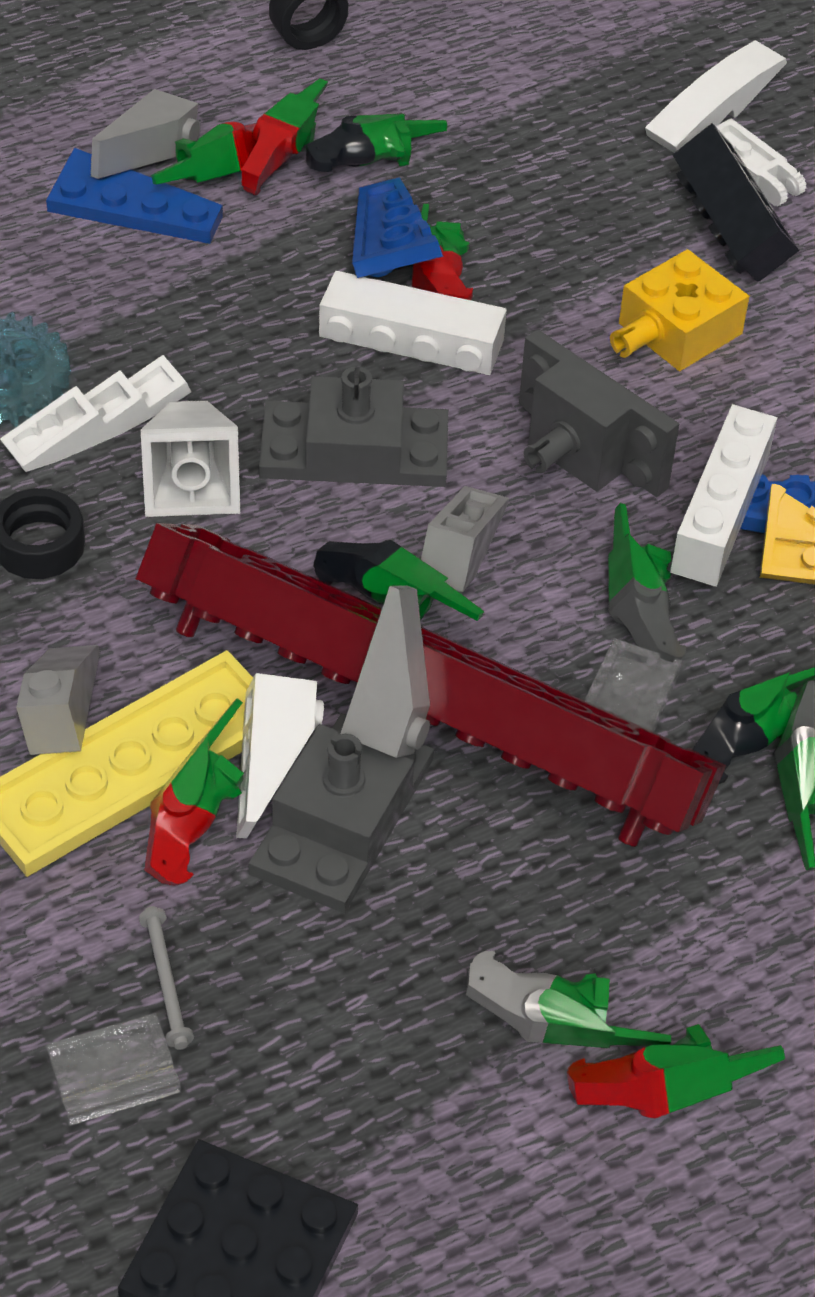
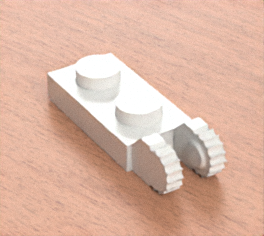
(766, 165)

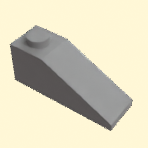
(144, 134)
(462, 534)
(393, 686)
(57, 699)

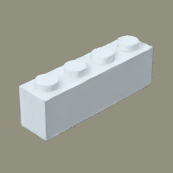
(412, 322)
(723, 495)

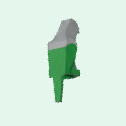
(551, 1007)

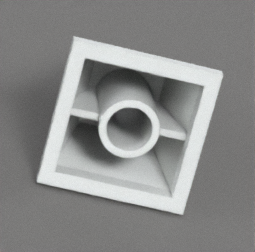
(190, 461)

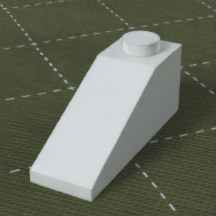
(276, 727)

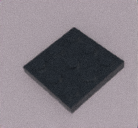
(239, 1233)

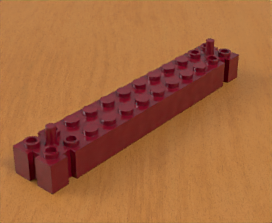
(466, 689)

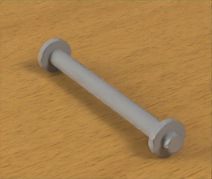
(179, 1035)

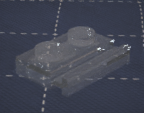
(634, 683)
(113, 1068)

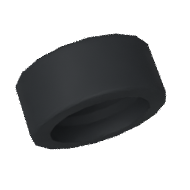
(314, 32)
(45, 559)

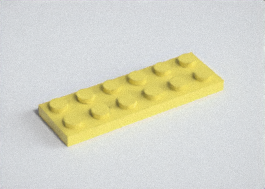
(122, 765)

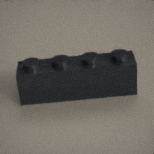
(734, 203)

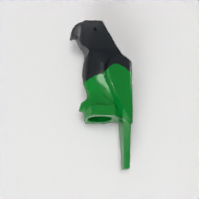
(369, 139)
(377, 566)
(751, 718)

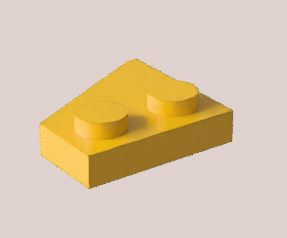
(788, 539)

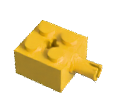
(680, 311)

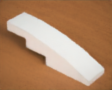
(715, 94)
(106, 411)

